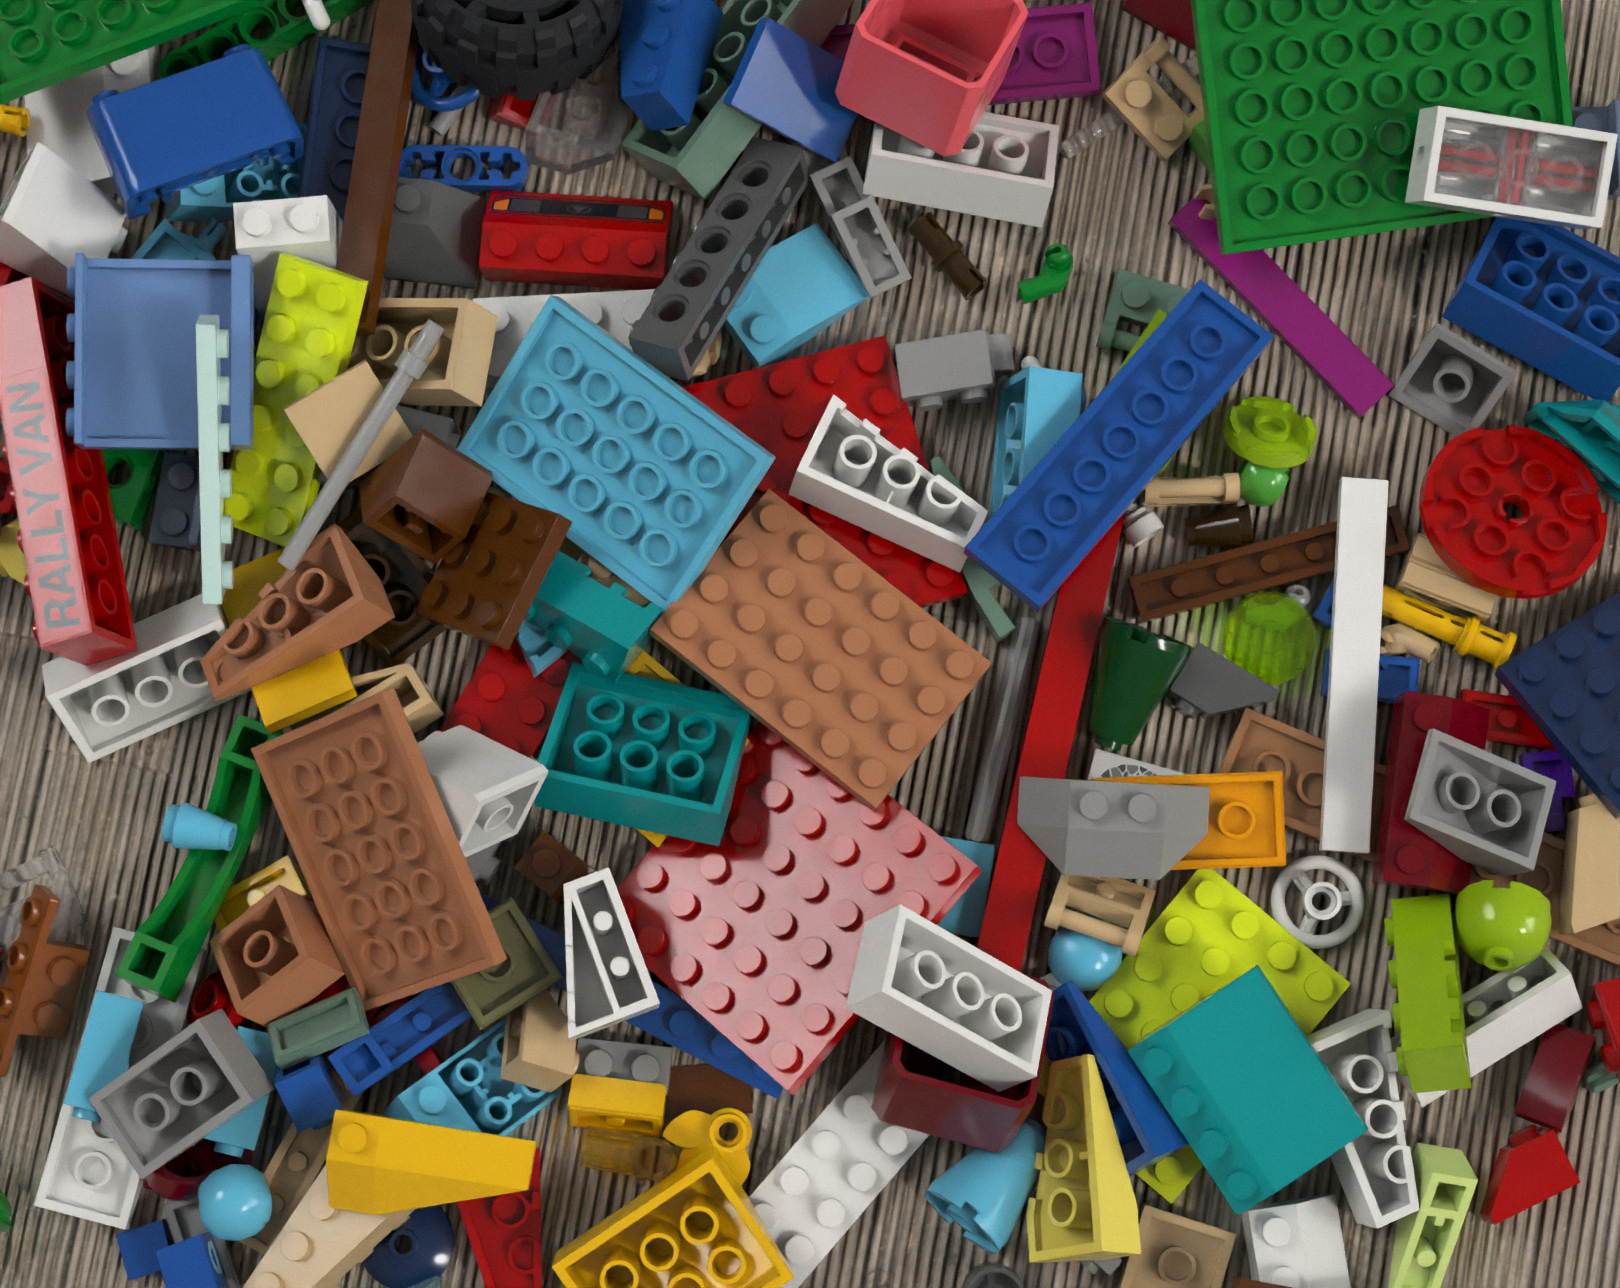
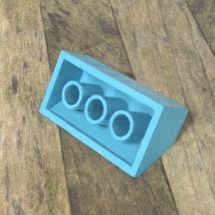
(1030, 419)

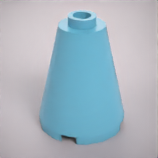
(989, 1188)

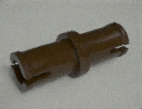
(948, 256)

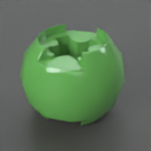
(1261, 484)

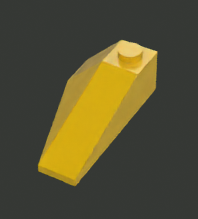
(406, 1164)

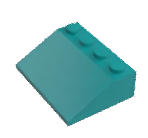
(644, 755)
(1247, 1090)

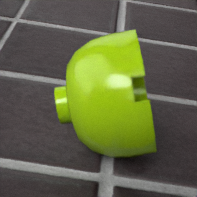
(1502, 924)

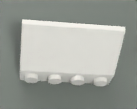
(60, 112)

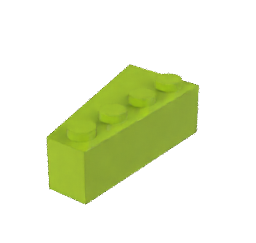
(1428, 994)

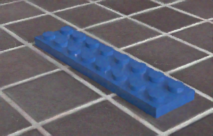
(1117, 445)

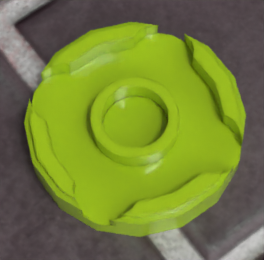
(1269, 432)

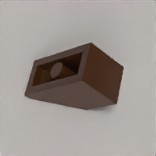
(551, 865)

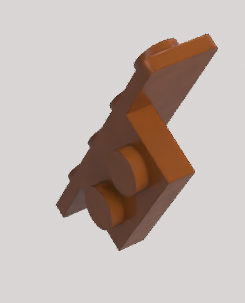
(39, 979)

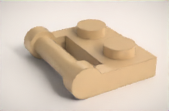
(1149, 107)
(1191, 491)
(1105, 898)

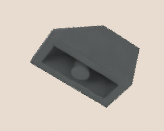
(1216, 686)

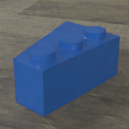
(665, 57)

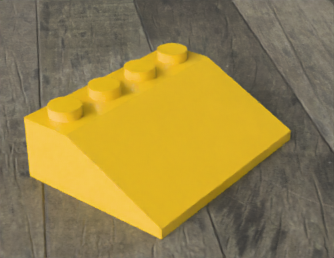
(679, 1234)

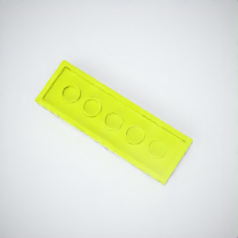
(301, 347)

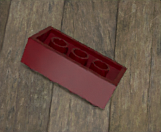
(1403, 852)

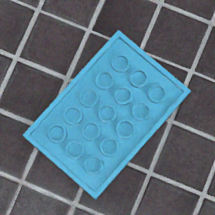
(615, 452)

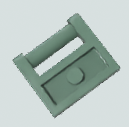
(1135, 301)

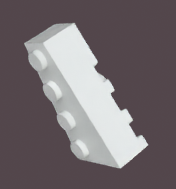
(884, 489)
(1378, 1164)

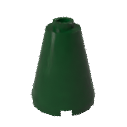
(1130, 679)

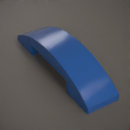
(399, 1037)

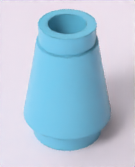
(197, 829)

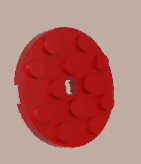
(1512, 557)

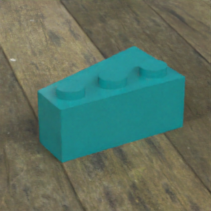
(591, 618)

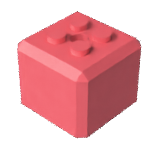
(929, 65)

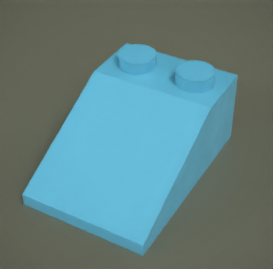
(793, 297)

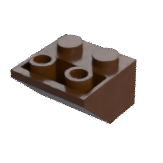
(424, 496)

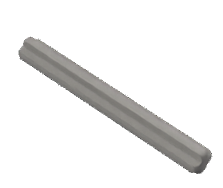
(1002, 730)

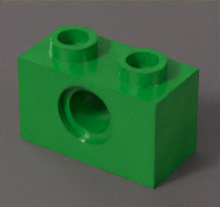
(134, 495)

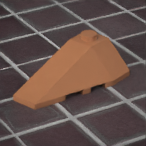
(302, 617)

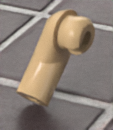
(1401, 639)

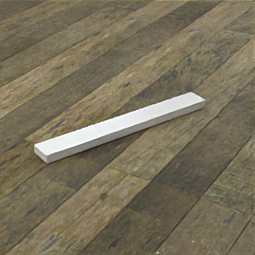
(1354, 666)

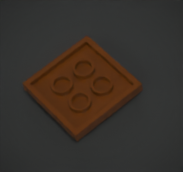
(495, 571)

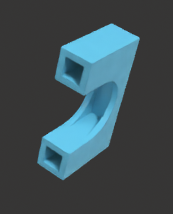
(107, 1053)

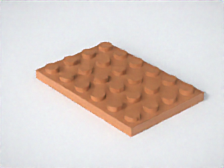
(821, 649)
(378, 851)

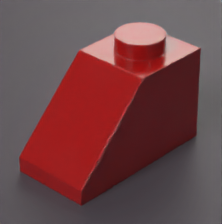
(1526, 1174)

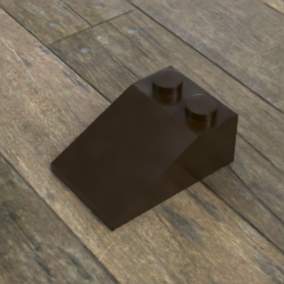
(404, 580)

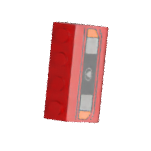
(575, 240)

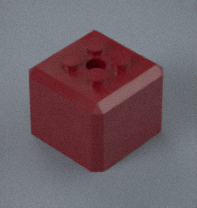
(968, 1112)

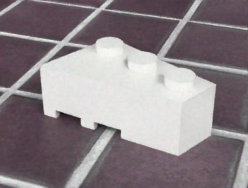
(603, 959)

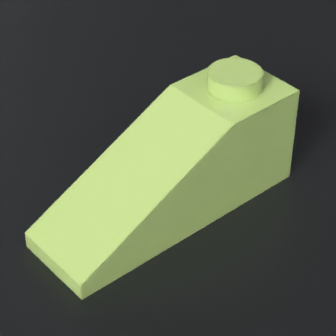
(1429, 1235)

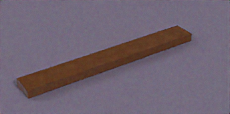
(378, 153)

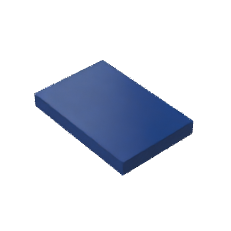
(792, 89)

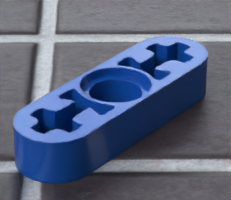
(449, 153)

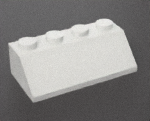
(998, 174)
(143, 690)
(1296, 1243)

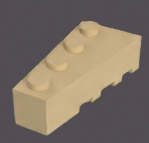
(321, 1242)

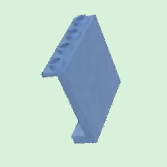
(139, 350)

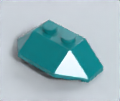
(1587, 430)

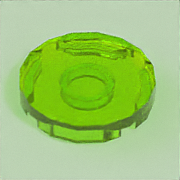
(1270, 636)

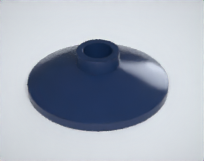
(430, 1252)

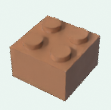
(276, 956)

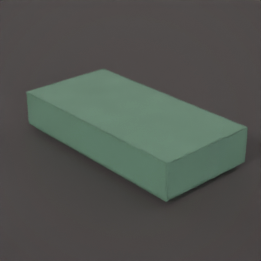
(317, 1028)

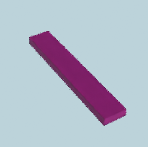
(1288, 313)

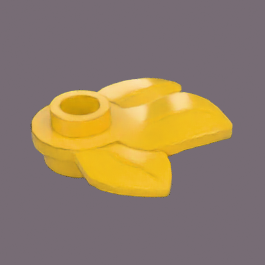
(699, 1131)

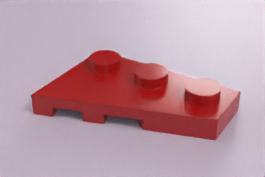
(507, 1235)

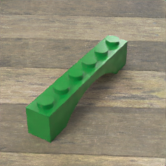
(177, 928)

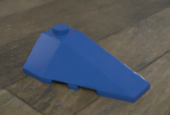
(1139, 1117)

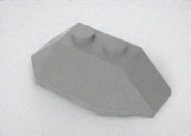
(1112, 824)

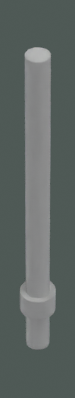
(410, 365)

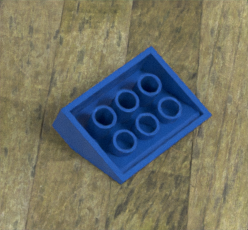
(1545, 302)

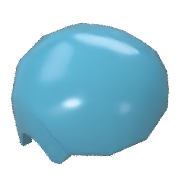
(1082, 959)
(235, 1202)

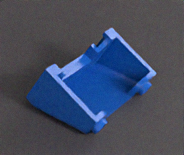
(193, 128)

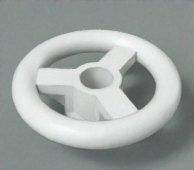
(1296, 873)

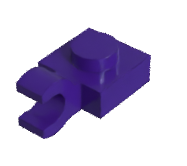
(1555, 767)

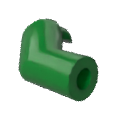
(1052, 277)

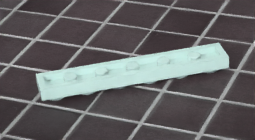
(213, 440)

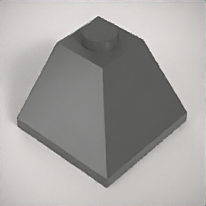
(434, 234)

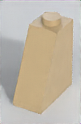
(1590, 867)

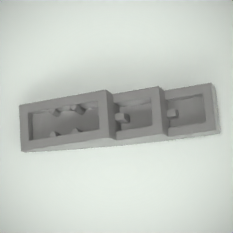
(856, 222)

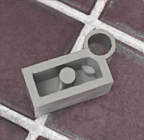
(952, 368)

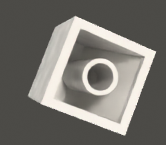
(52, 216)
(290, 225)
(481, 785)

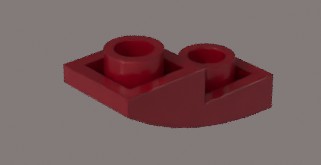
(1555, 1077)

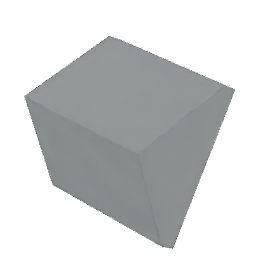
(1451, 381)

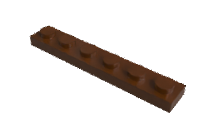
(1247, 570)

